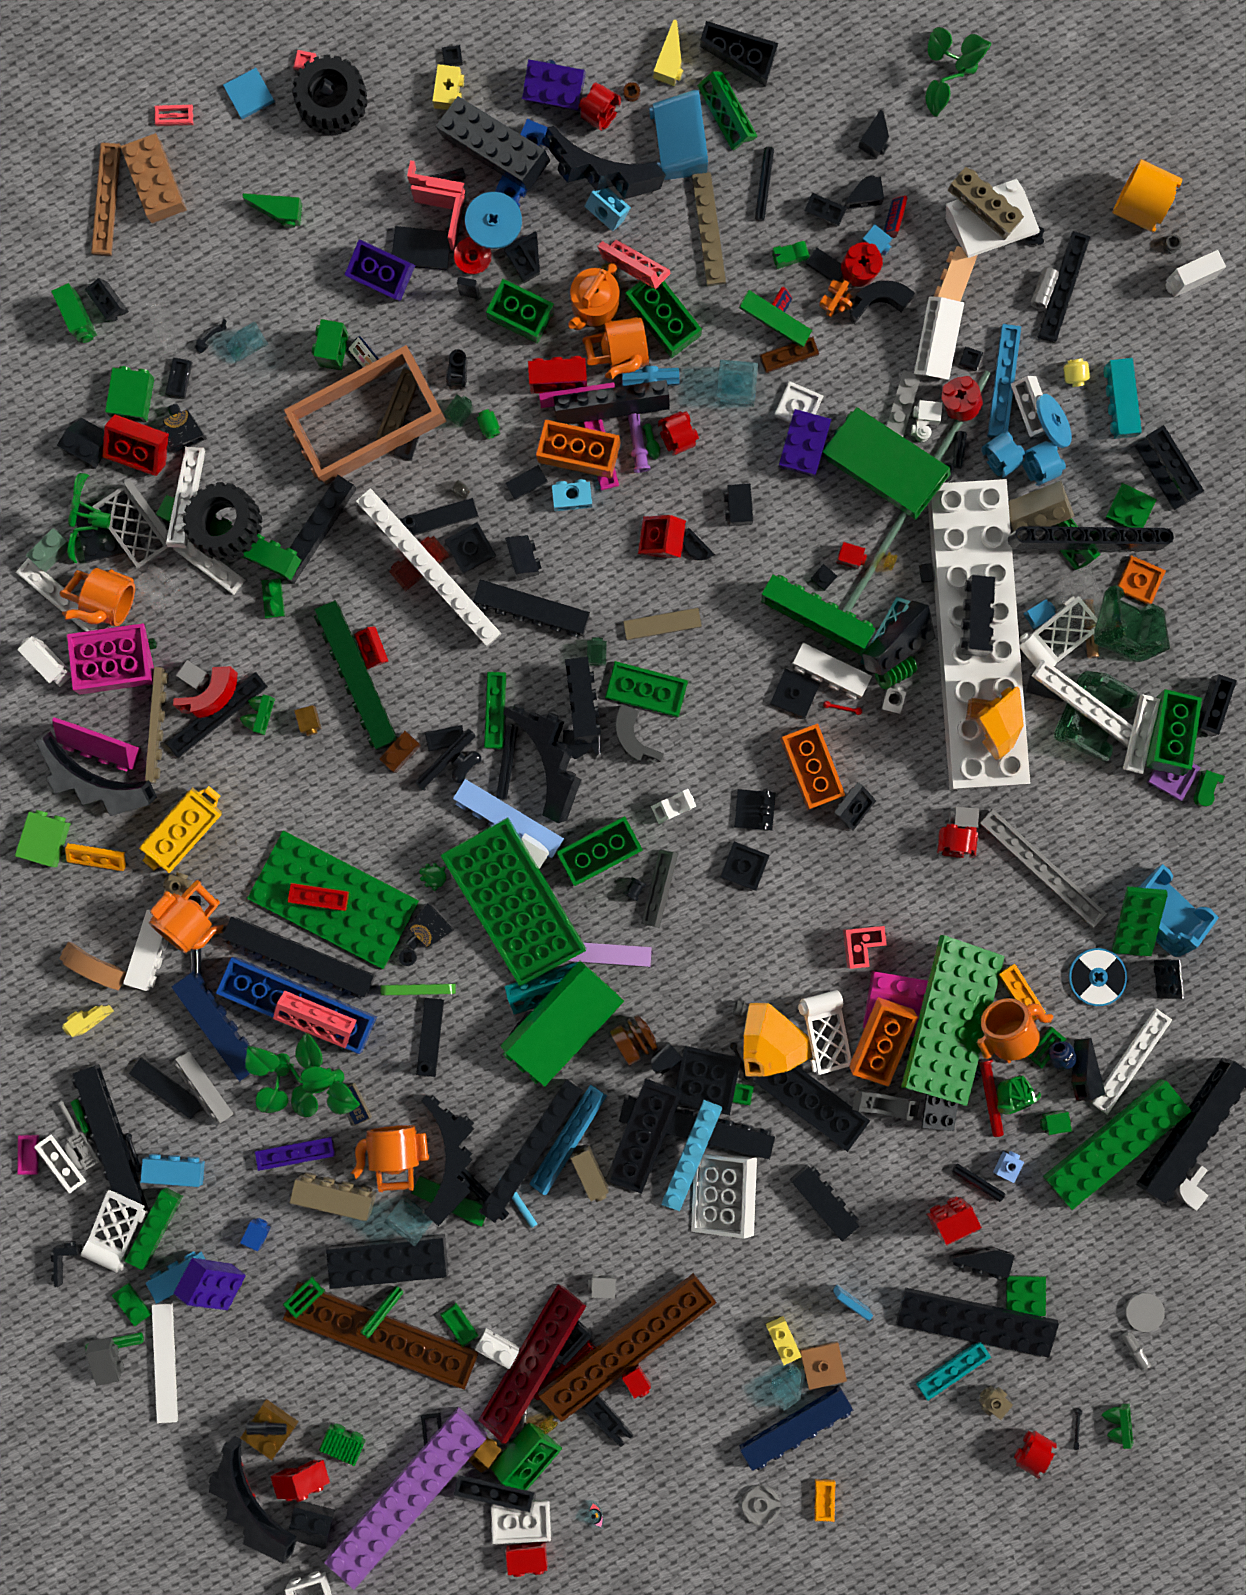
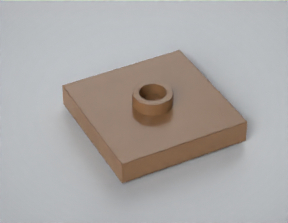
(823, 1365)

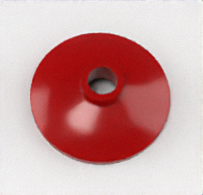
(462, 254)

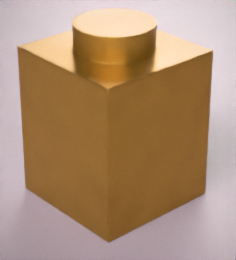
(308, 720)
(484, 1455)

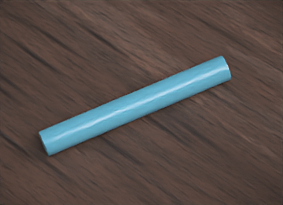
(523, 1209)

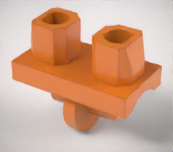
(839, 290)

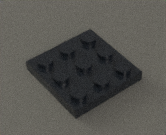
(101, 542)
(707, 1077)

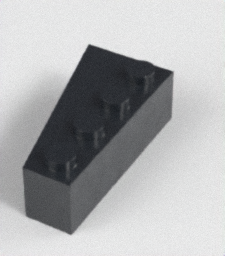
(740, 50)
(978, 616)
(901, 639)
(581, 701)

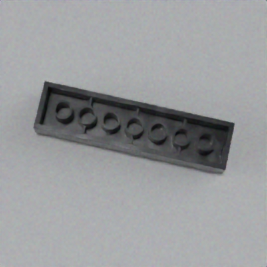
(1193, 1132)

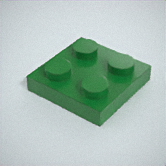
(1130, 507)
(1026, 1294)

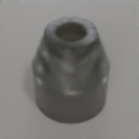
(460, 490)

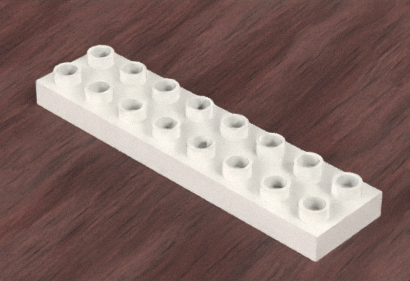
(968, 539)

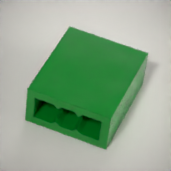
(74, 313)
(130, 393)

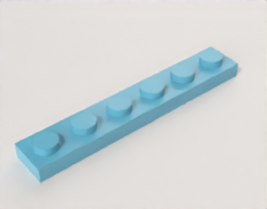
(691, 1155)

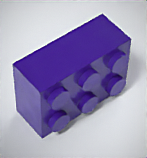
(553, 85)
(379, 270)
(804, 442)
(209, 1284)

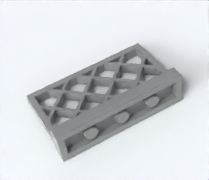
(145, 512)

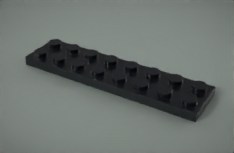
(977, 1322)

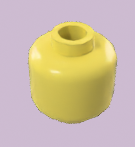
(1076, 372)

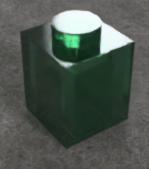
(459, 410)
(596, 651)

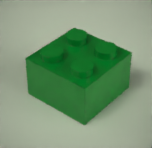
(330, 344)

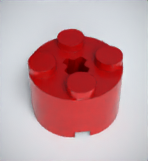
(599, 106)
(869, 267)
(962, 398)
(678, 432)
(957, 841)
(1035, 1454)

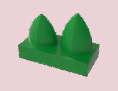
(273, 598)
(259, 721)
(1120, 1416)

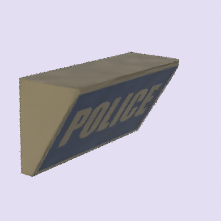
(361, 1113)

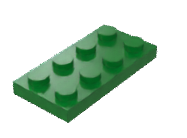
(1139, 921)

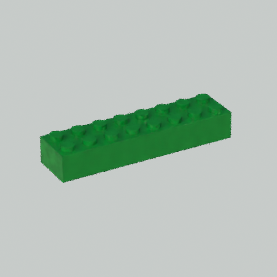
(1116, 1143)

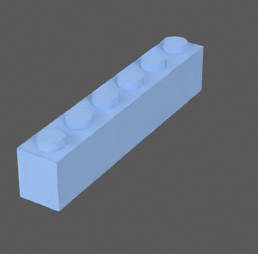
(495, 810)

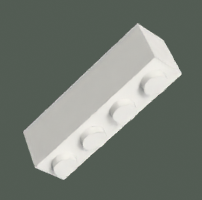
(832, 671)
(145, 957)

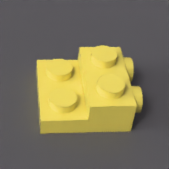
(82, 1021)

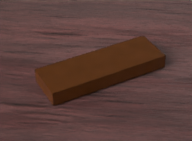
(788, 355)

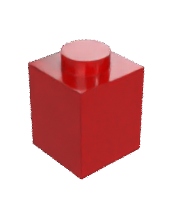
(851, 555)
(637, 1382)

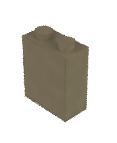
(590, 1174)

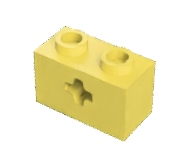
(446, 77)
(783, 1340)

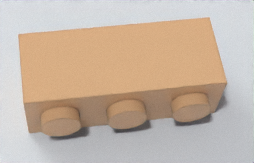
(956, 275)

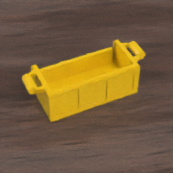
(180, 829)

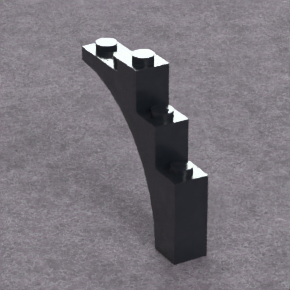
(601, 173)
(67, 774)
(561, 783)
(457, 1159)
(242, 1508)

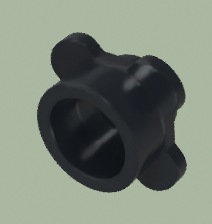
(1036, 240)

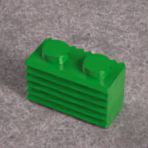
(342, 1444)

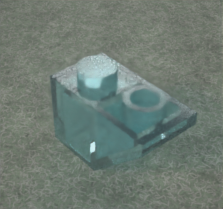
(246, 342)
(789, 1387)

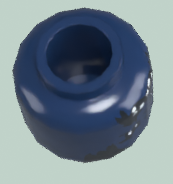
(1062, 1055)

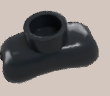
(463, 764)

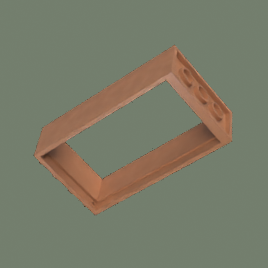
(378, 447)

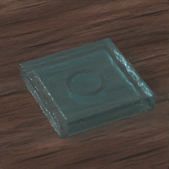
(408, 1220)

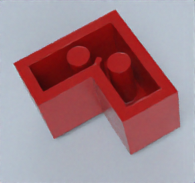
(300, 1481)

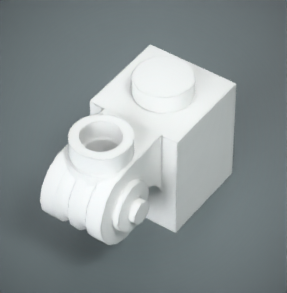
(926, 414)

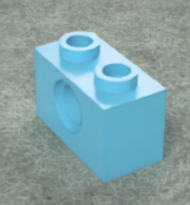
(607, 207)
(581, 501)

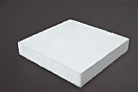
(797, 398)

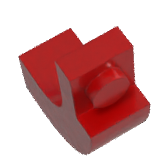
(214, 697)

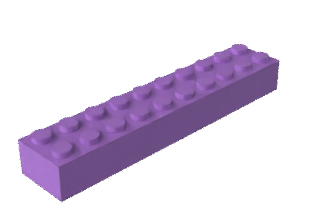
(406, 1498)

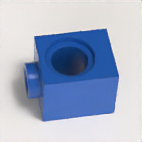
(255, 1234)

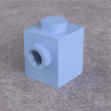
(1008, 1166)

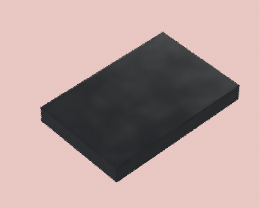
(422, 247)

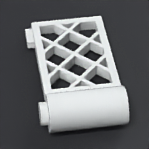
(1036, 648)
(815, 1009)
(104, 1251)

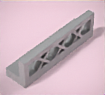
(202, 1088)

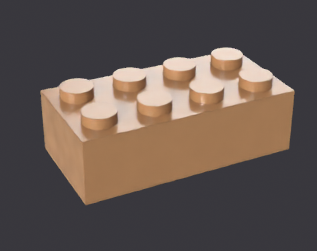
(153, 178)

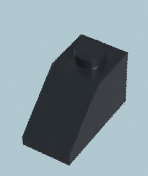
(876, 137)
(866, 194)

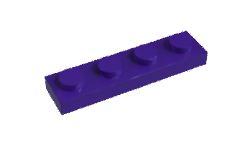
(295, 1153)

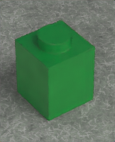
(1056, 1122)

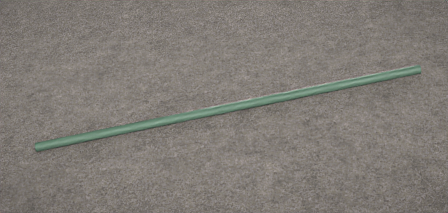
(901, 518)

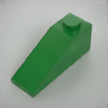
(279, 208)

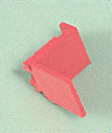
(441, 194)

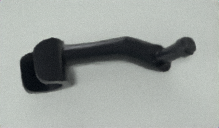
(200, 345)

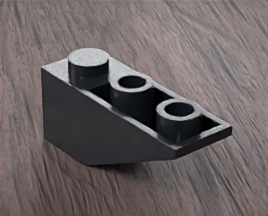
(1085, 1073)
(990, 1260)

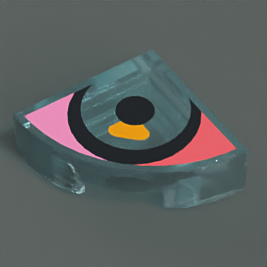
(594, 1515)

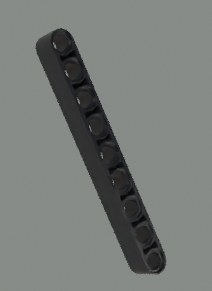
(1083, 542)

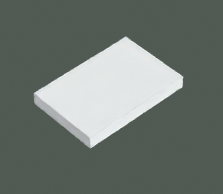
(521, 1528)

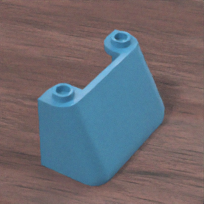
(680, 135)
(1181, 924)

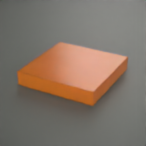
(1141, 580)

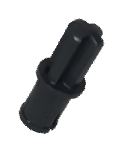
(266, 1428)

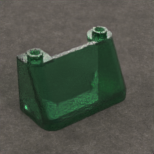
(1130, 630)
(1082, 733)

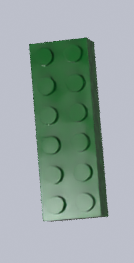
(817, 614)

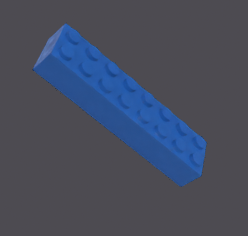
(262, 990)

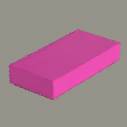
(27, 1156)

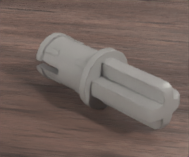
(1136, 1350)

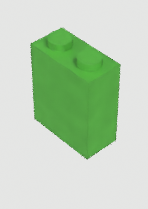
(43, 838)

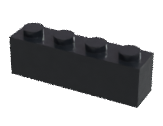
(824, 1202)
(494, 1495)

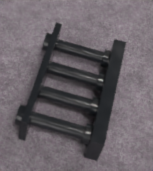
(1169, 467)

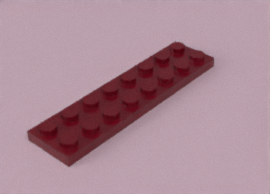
(532, 1363)

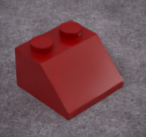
(662, 536)

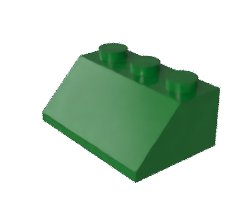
(525, 1458)

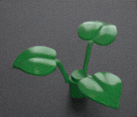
(973, 50)
(96, 518)
(261, 1061)
(340, 1097)

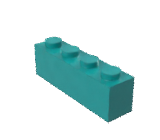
(1123, 398)

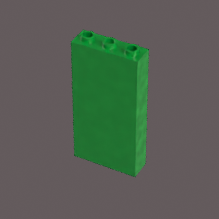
(886, 462)
(561, 1024)

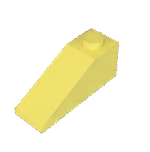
(669, 62)

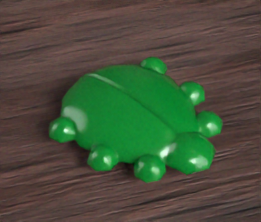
(433, 876)

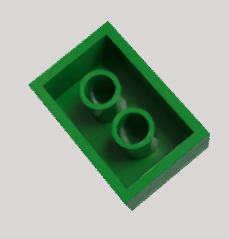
(520, 311)

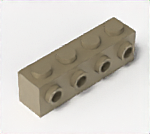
(985, 202)

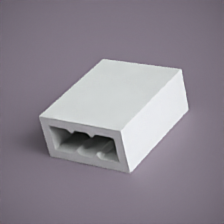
(1195, 273)

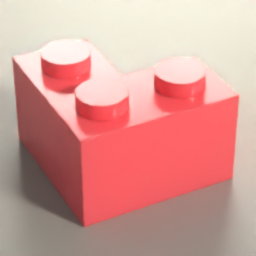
(858, 940)

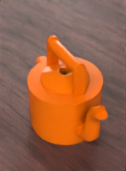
(593, 307)
(621, 345)
(103, 597)
(183, 920)
(1011, 1029)
(391, 1152)

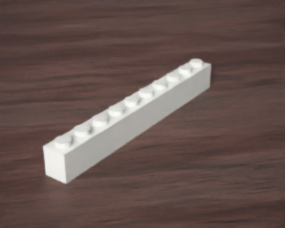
(428, 567)

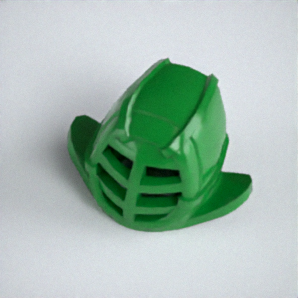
(1015, 1095)

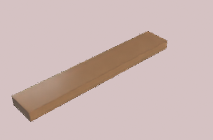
(106, 199)

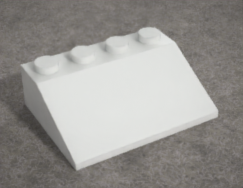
(976, 235)
(724, 1195)

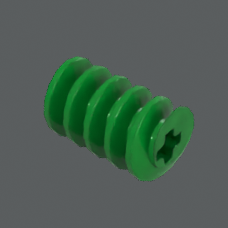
(897, 674)

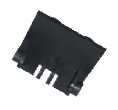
(754, 809)
(1168, 979)
(939, 1114)

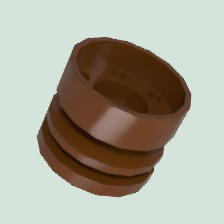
(634, 1039)

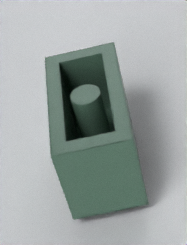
(48, 550)

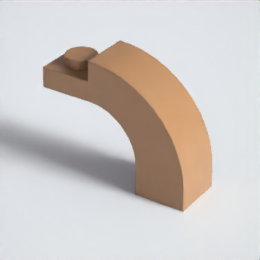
(92, 967)

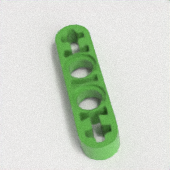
(418, 989)

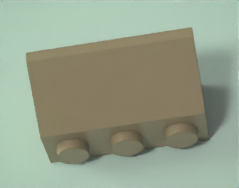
(1041, 507)

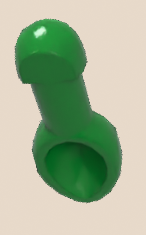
(652, 445)

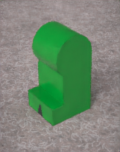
(790, 254)
(1205, 788)

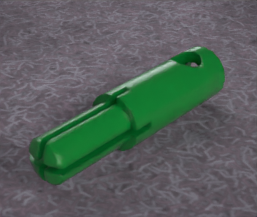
(79, 1114)

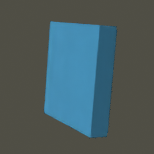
(248, 93)
(852, 1303)

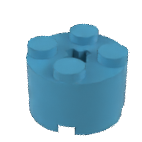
(1003, 454)
(1043, 463)

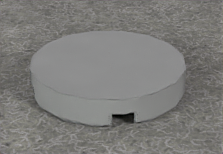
(1144, 1312)
(765, 1500)

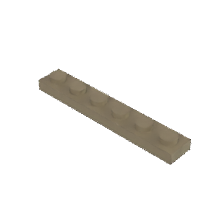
(708, 229)
(156, 717)

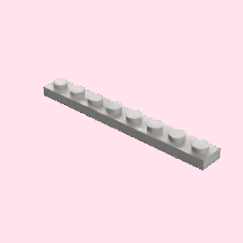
(1042, 868)

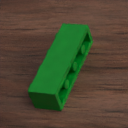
(154, 1228)

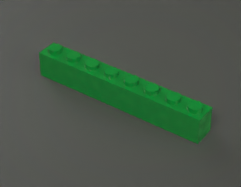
(263, 553)

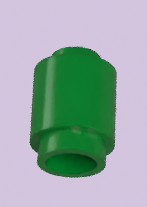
(488, 424)

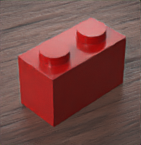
(526, 1559)

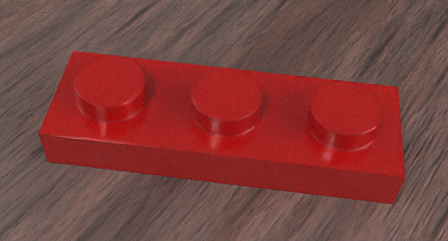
(318, 896)

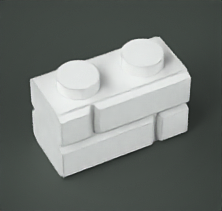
(497, 1348)

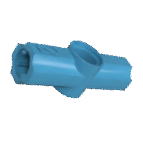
(651, 374)

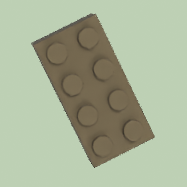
(333, 1197)

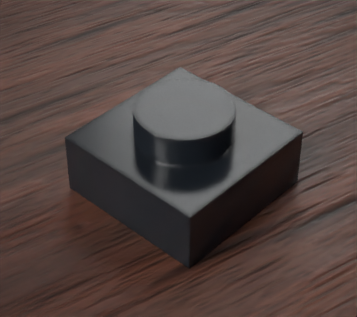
(823, 577)

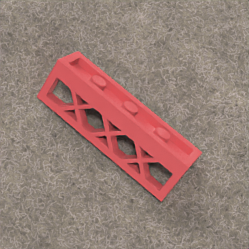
(633, 266)
(315, 1016)

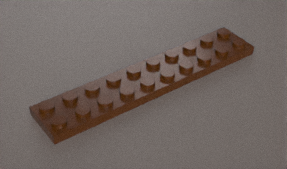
(390, 1340)
(627, 1347)

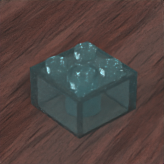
(736, 383)

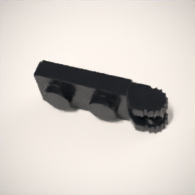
(606, 1419)

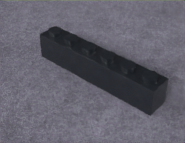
(612, 402)
(321, 521)
(532, 608)

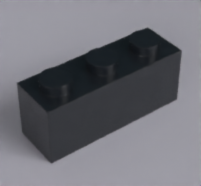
(1215, 705)

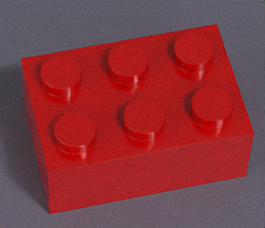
(556, 374)
(135, 445)
(953, 1220)

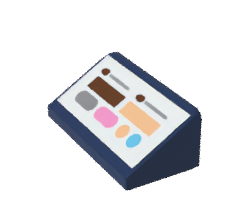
(361, 352)

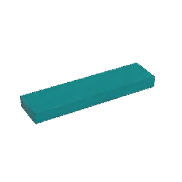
(953, 1370)

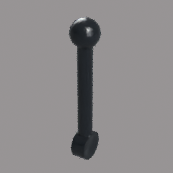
(733, 1046)
(138, 1168)
(1078, 1412)

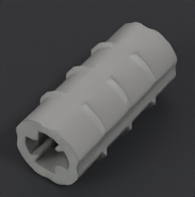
(1044, 288)

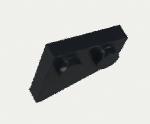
(525, 257)

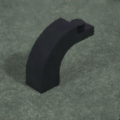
(881, 291)

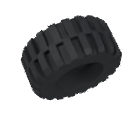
(335, 117)
(203, 509)

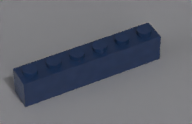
(214, 1022)
(795, 1428)

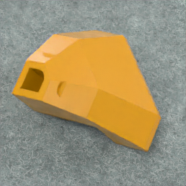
(1002, 722)
(772, 1042)

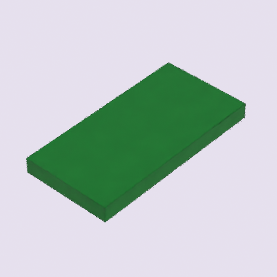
(646, 689)

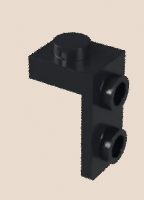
(68, 1249)

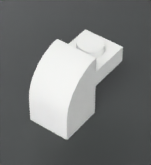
(673, 806)
(1188, 1191)

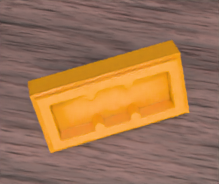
(824, 1500)

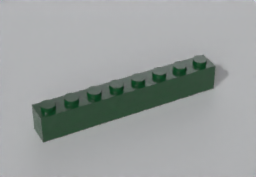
(356, 675)

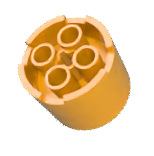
(1147, 195)

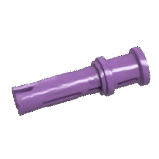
(639, 451)

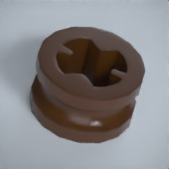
(626, 93)

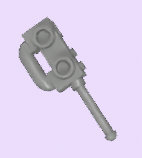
(82, 1143)

